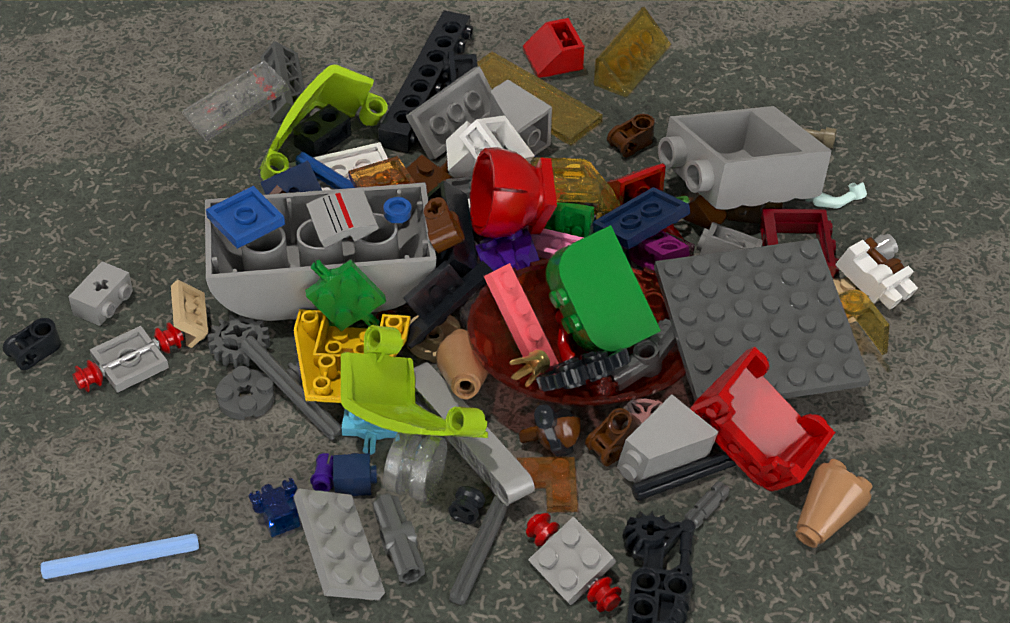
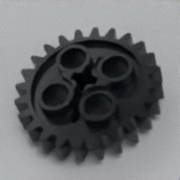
(575, 372)

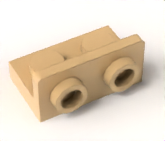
(189, 312)

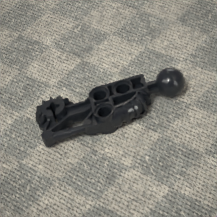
(650, 541)

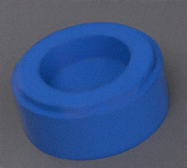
(397, 210)

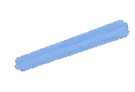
(119, 556)

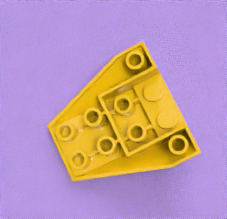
(321, 348)

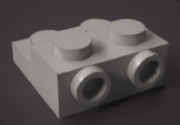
(724, 239)

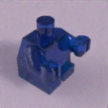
(277, 507)

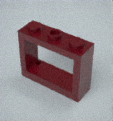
(800, 221)

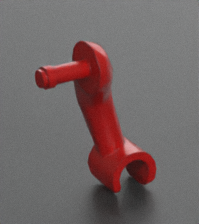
(563, 340)

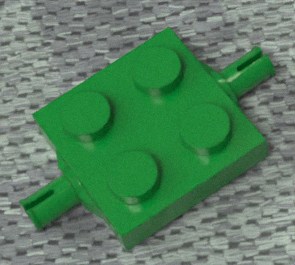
(345, 295)

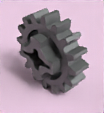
(227, 339)

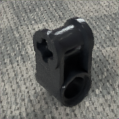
(34, 343)

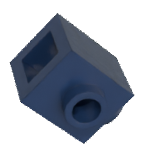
(353, 474)

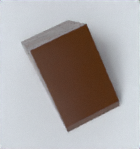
(702, 212)

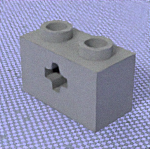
(101, 293)

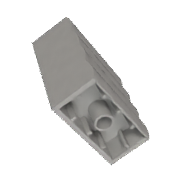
(745, 157)

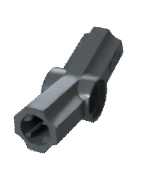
(646, 357)

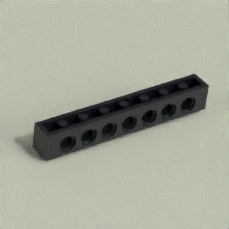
(424, 79)

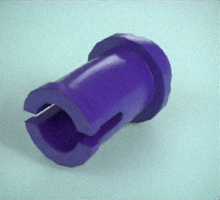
(322, 478)

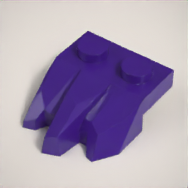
(500, 251)

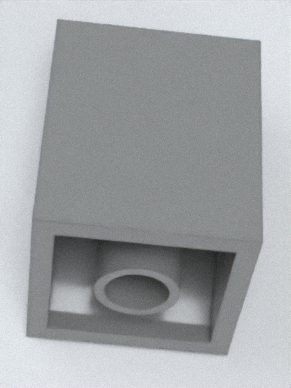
(525, 112)
(665, 442)

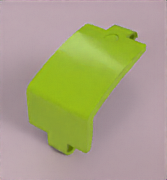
(333, 86)
(383, 391)

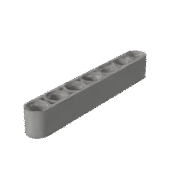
(485, 455)

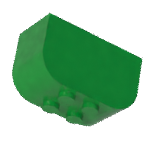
(599, 294)

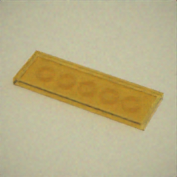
(569, 116)

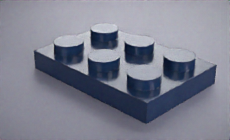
(643, 217)

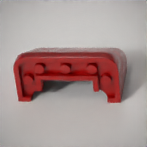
(760, 426)

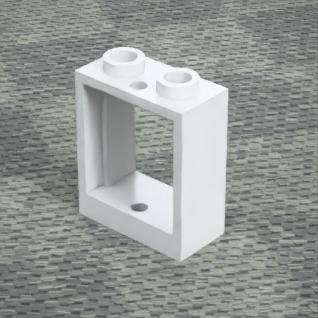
(494, 133)

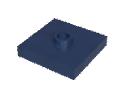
(296, 179)

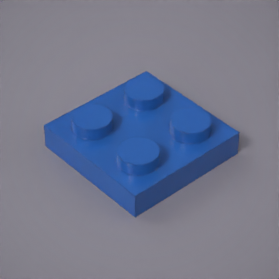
(245, 217)

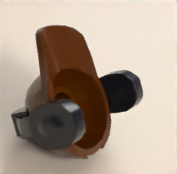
(554, 430)

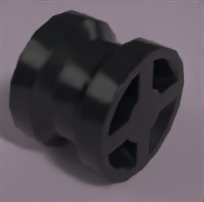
(466, 505)

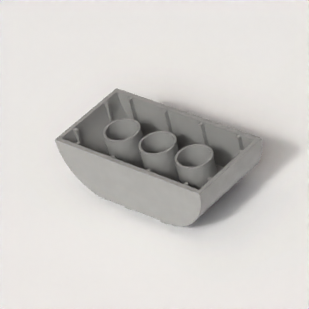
(271, 273)

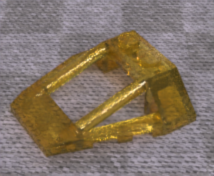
(588, 188)

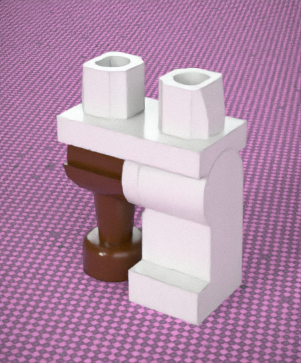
(876, 275)

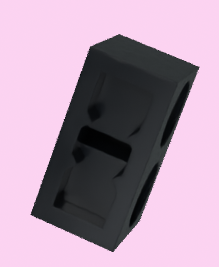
(322, 131)

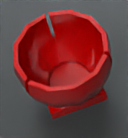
(510, 193)

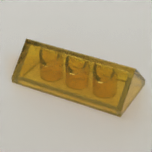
(630, 54)

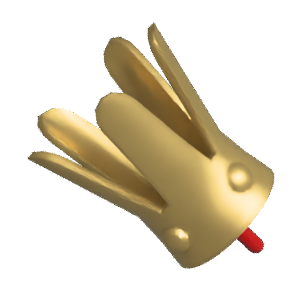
(536, 363)

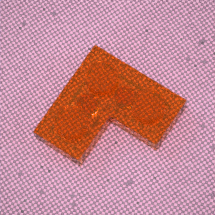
(558, 479)

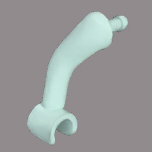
(824, 200)

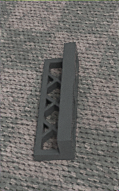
(277, 59)

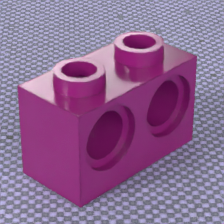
(657, 248)

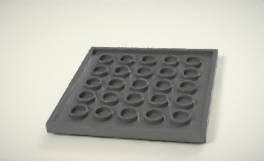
(766, 300)

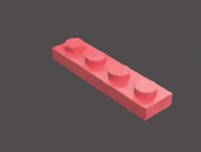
(518, 313)

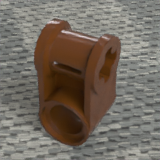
(633, 134)
(442, 225)
(611, 435)

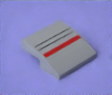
(342, 215)

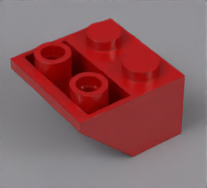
(555, 49)

